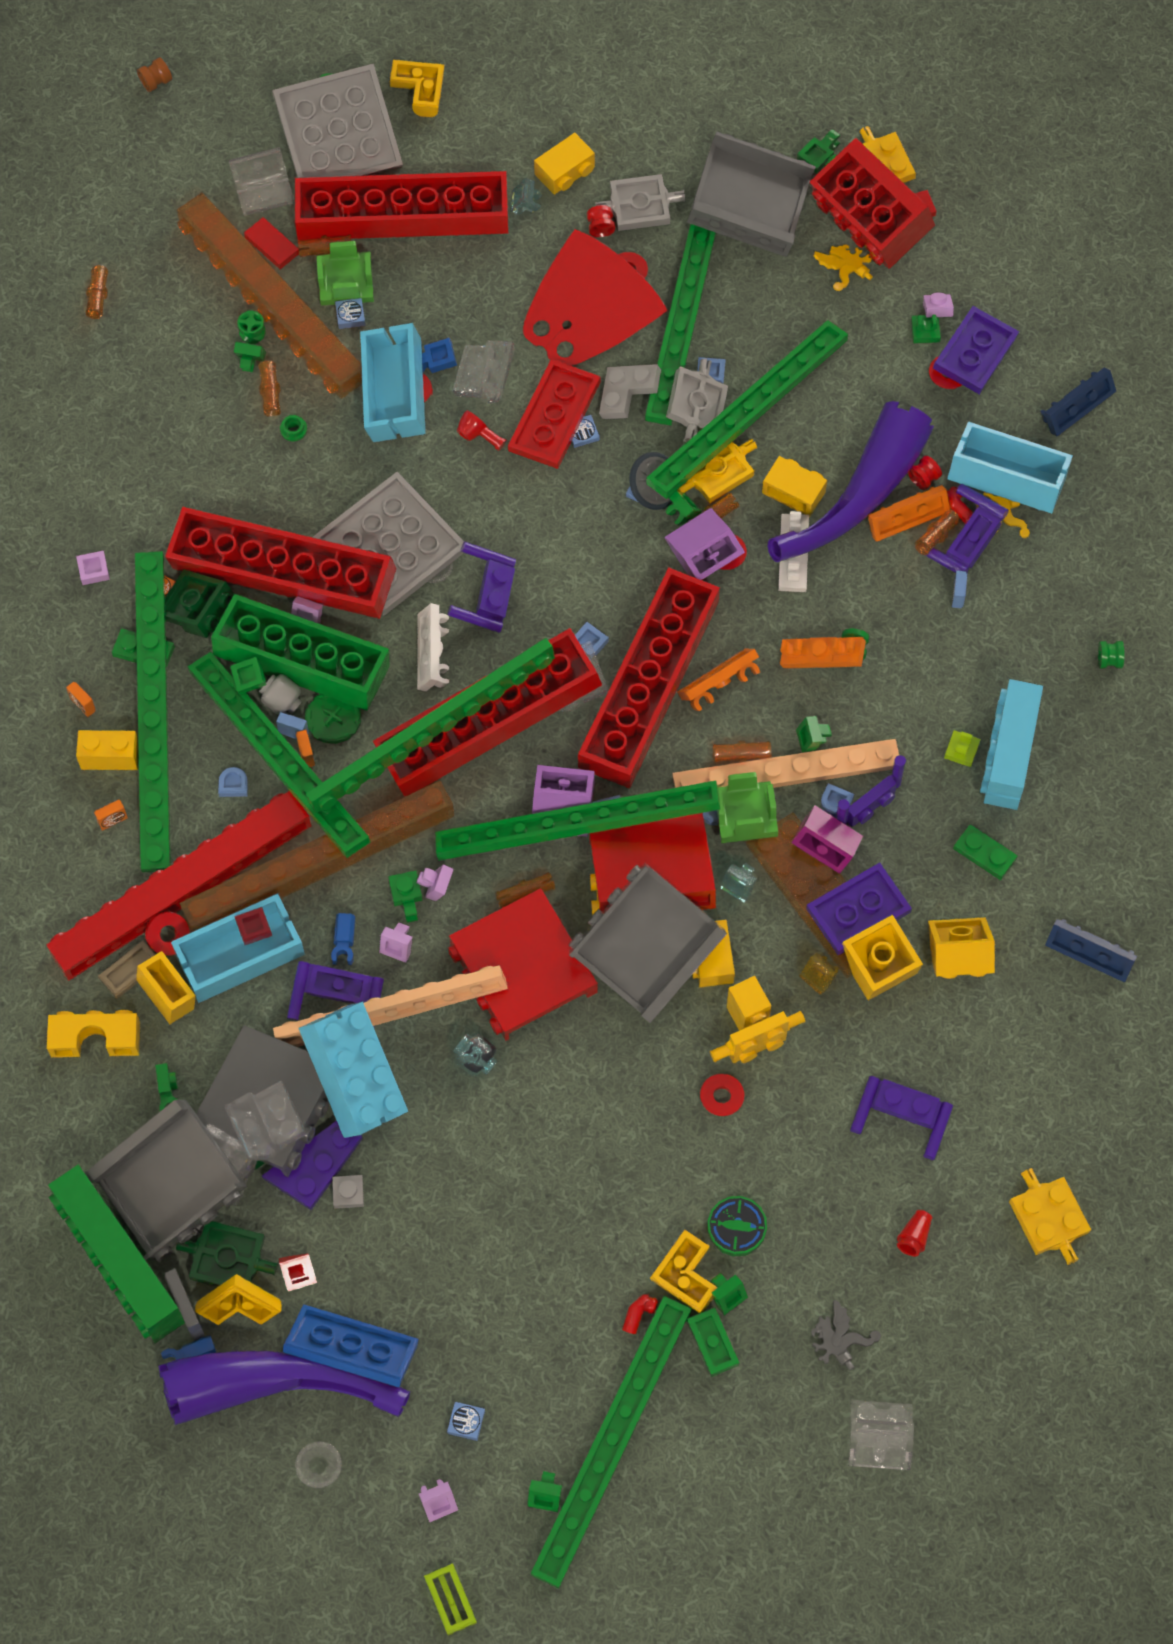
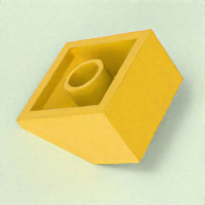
(962, 947)
(881, 957)

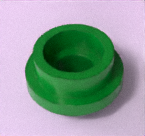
(293, 421)

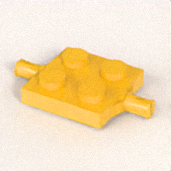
(890, 153)
(723, 472)
(760, 1036)
(1050, 1216)

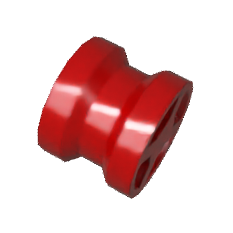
(600, 221)
(925, 472)

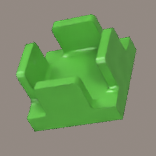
(345, 274)
(746, 809)

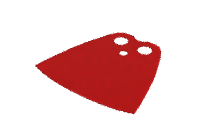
(596, 294)

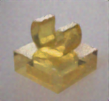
(819, 973)

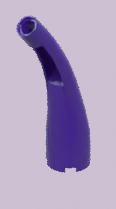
(884, 463)
(227, 1379)

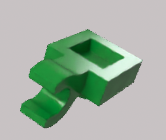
(818, 152)
(406, 892)
(166, 1084)

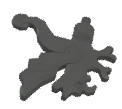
(837, 1342)

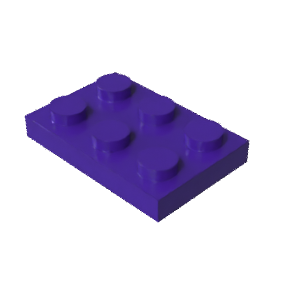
(976, 350)
(857, 906)

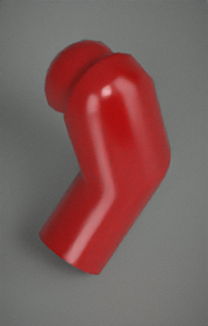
(958, 505)
(636, 1310)

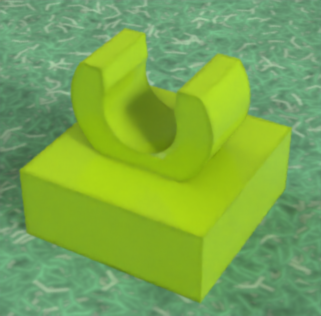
(962, 748)

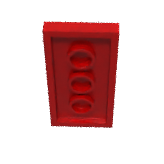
(554, 413)

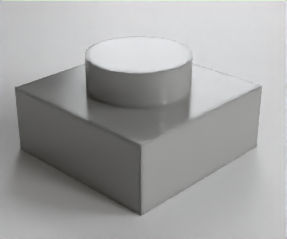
(348, 1191)

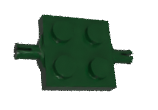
(224, 1253)

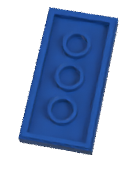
(350, 1345)

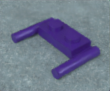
(974, 535)
(494, 589)
(881, 795)
(332, 985)
(906, 1105)

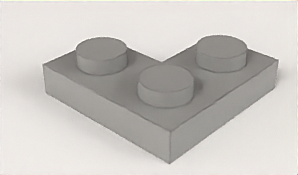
(622, 384)

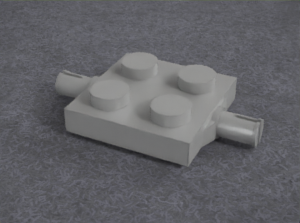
(641, 202)
(696, 398)

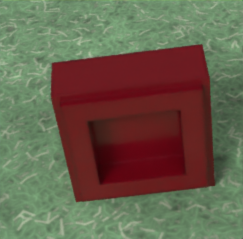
(253, 926)

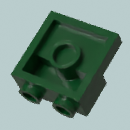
(197, 602)

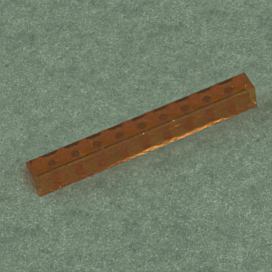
(271, 296)
(320, 857)

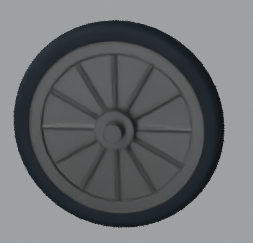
(641, 491)

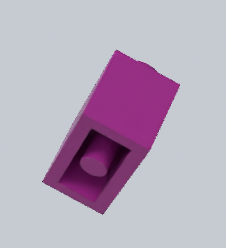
(827, 839)

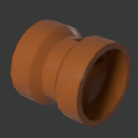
(154, 74)

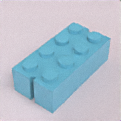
(392, 383)
(1009, 467)
(1011, 744)
(218, 959)
(353, 1070)

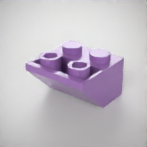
(704, 545)
(562, 788)

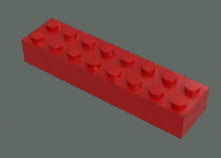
(402, 205)
(281, 562)
(648, 678)
(521, 706)

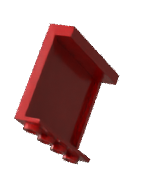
(671, 847)
(533, 956)

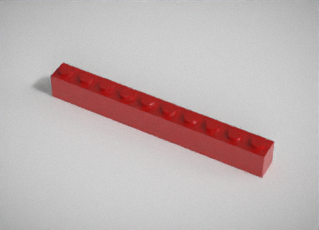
(189, 875)

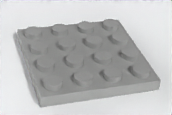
(338, 125)
(399, 525)

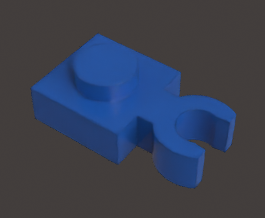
(439, 356)

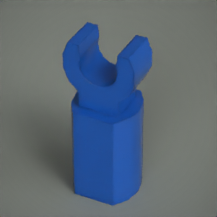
(343, 937)
(198, 1347)

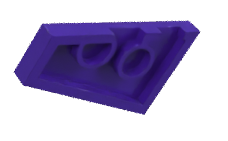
(318, 1165)

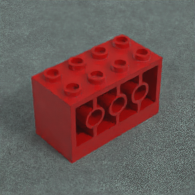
(871, 204)

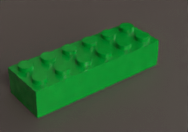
(301, 650)
(119, 1258)

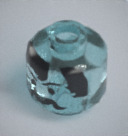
(475, 1054)

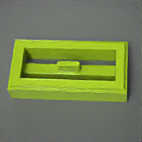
(460, 1625)

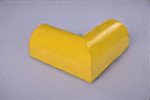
(424, 79)
(678, 1276)
(238, 1296)

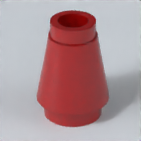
(914, 1235)

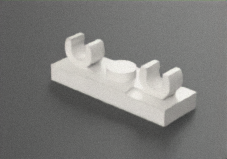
(794, 570)
(430, 648)

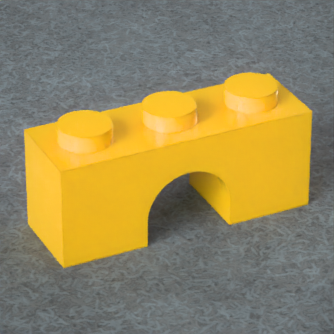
(69, 1030)

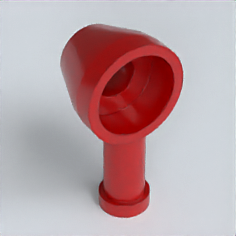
(472, 427)

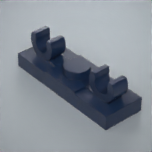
(1079, 401)
(1091, 950)

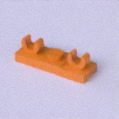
(908, 513)
(822, 652)
(720, 677)

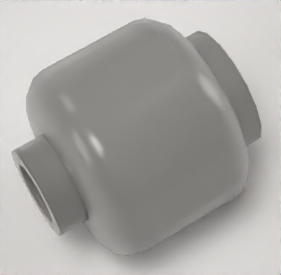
(281, 694)

